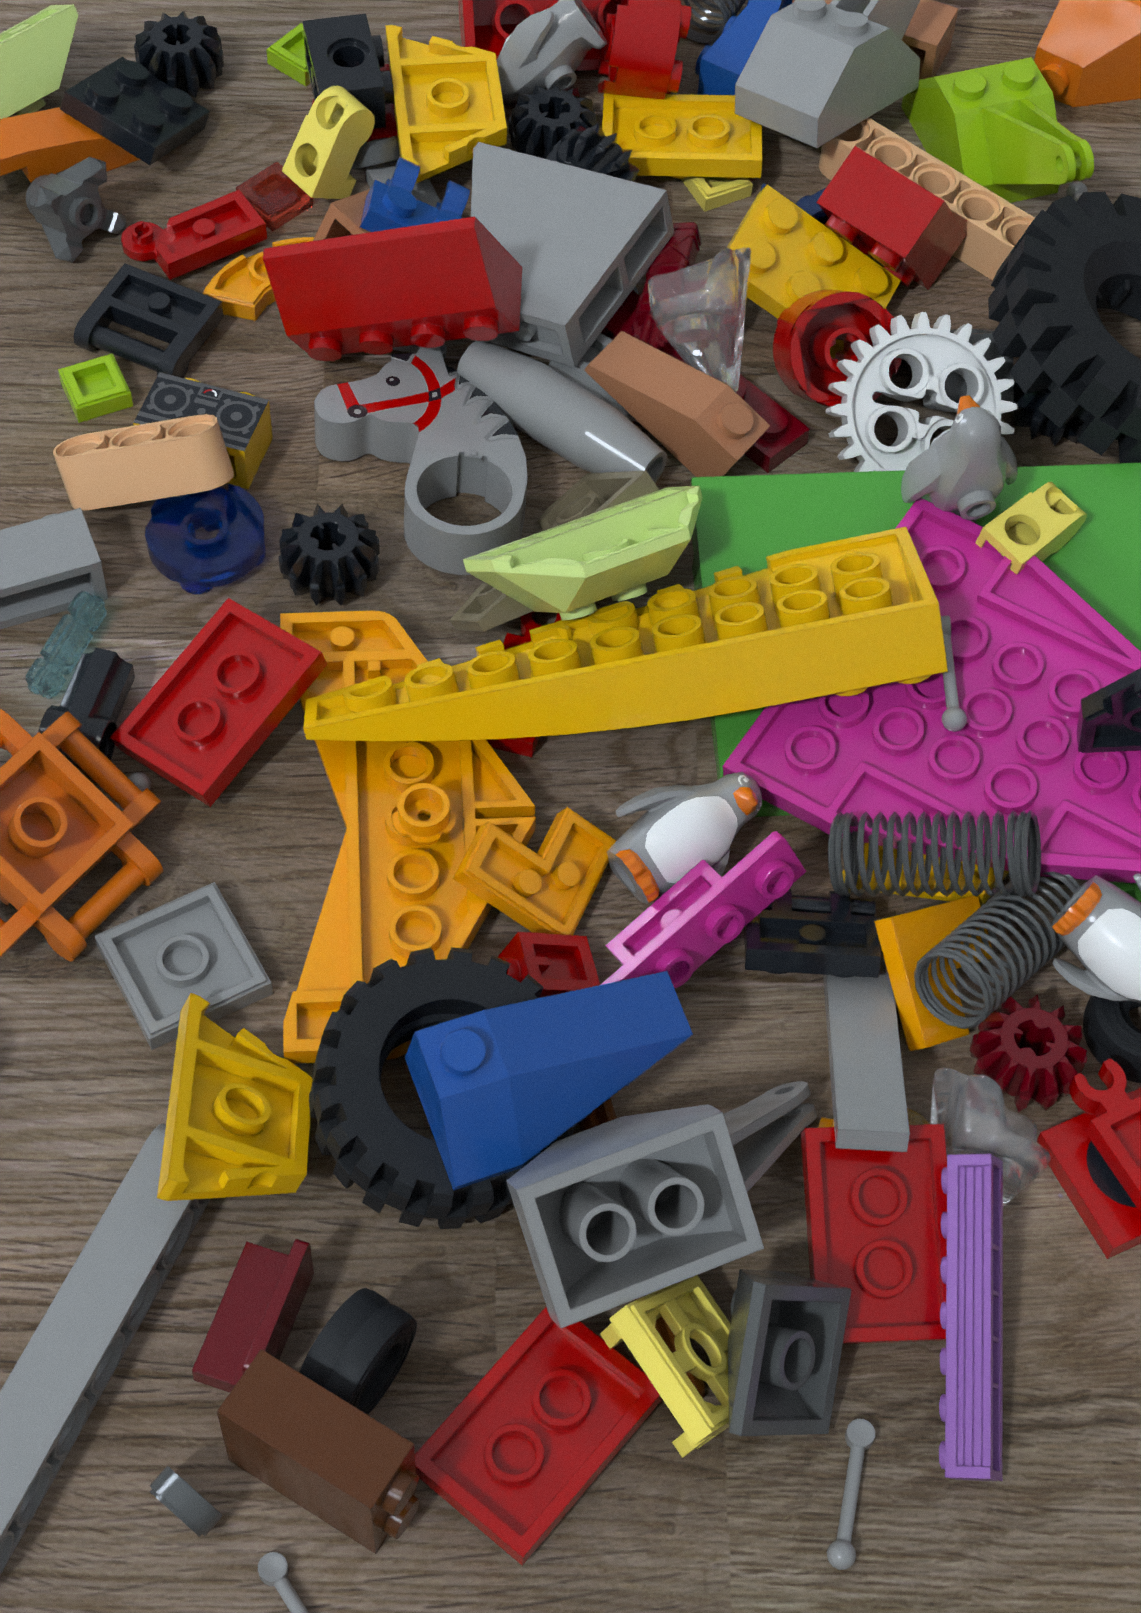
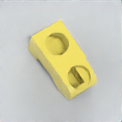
(329, 144)
(1034, 526)

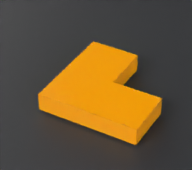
(542, 888)
(903, 943)

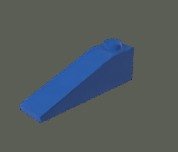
(534, 1068)

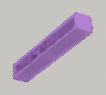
(972, 1318)

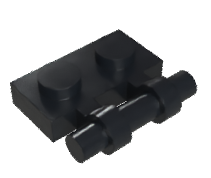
(815, 937)

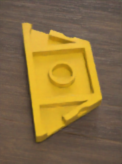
(443, 101)
(232, 1115)

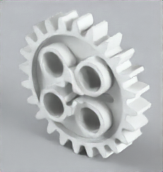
(932, 357)

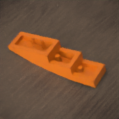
(52, 143)

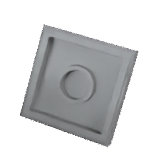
(182, 951)

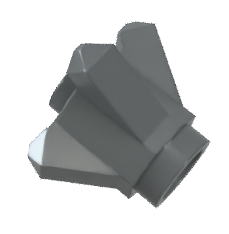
(72, 207)

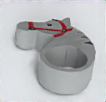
(448, 435)

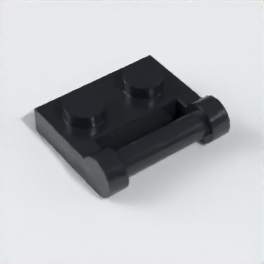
(153, 308)

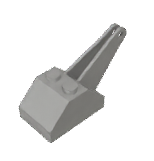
(828, 67)
(650, 1199)

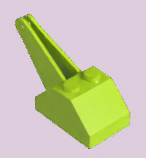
(999, 129)

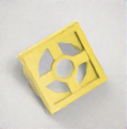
(689, 1314)

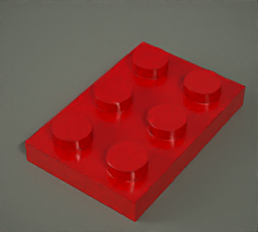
(219, 701)
(879, 1232)
(536, 1433)

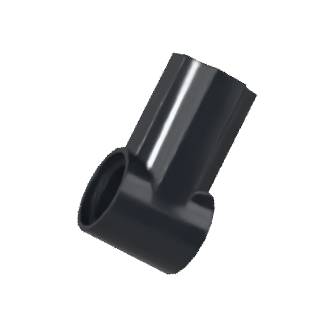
(95, 698)

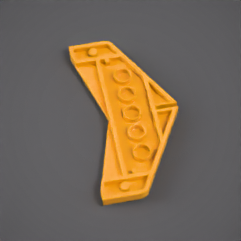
(384, 887)

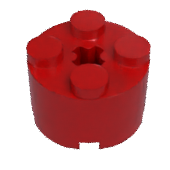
(643, 48)
(811, 328)

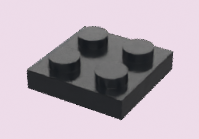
(135, 110)

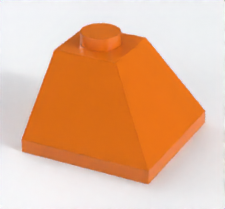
(1092, 52)

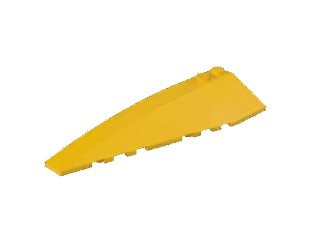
(792, 632)

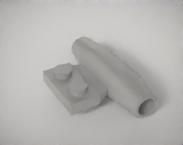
(563, 408)

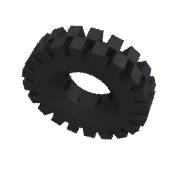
(1048, 316)

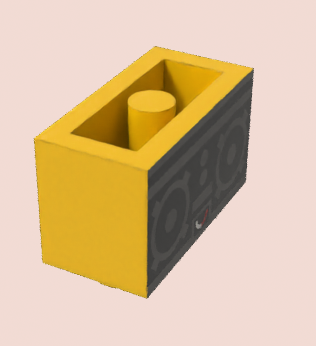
(241, 417)

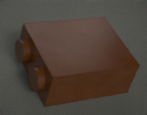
(320, 1452)

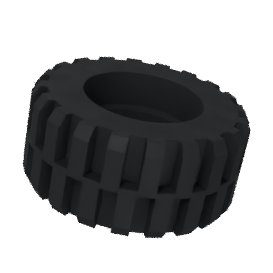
(347, 1096)

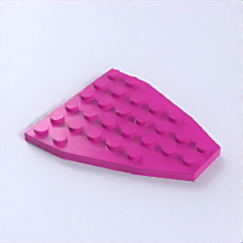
(1021, 667)

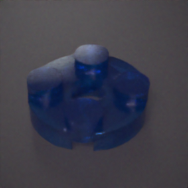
(209, 562)

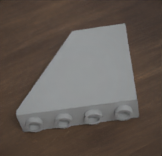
(578, 243)

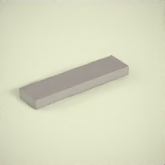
(865, 1063)

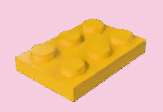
(685, 135)
(800, 256)

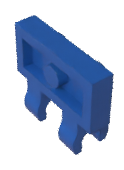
(395, 207)

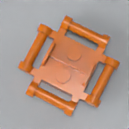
(61, 828)

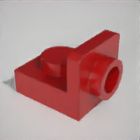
(553, 960)

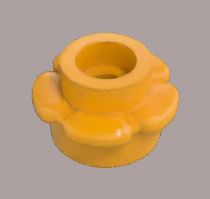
(423, 800)

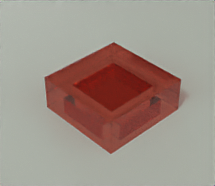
(275, 196)

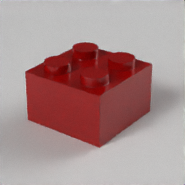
(891, 219)

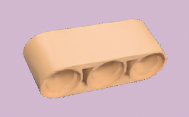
(144, 462)

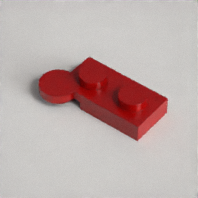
(196, 235)

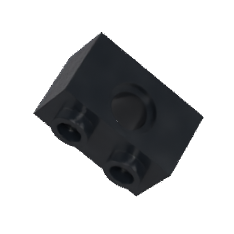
(348, 56)

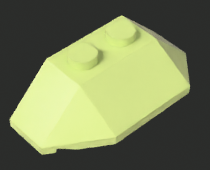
(34, 58)
(594, 555)

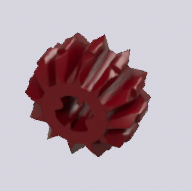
(1029, 1052)

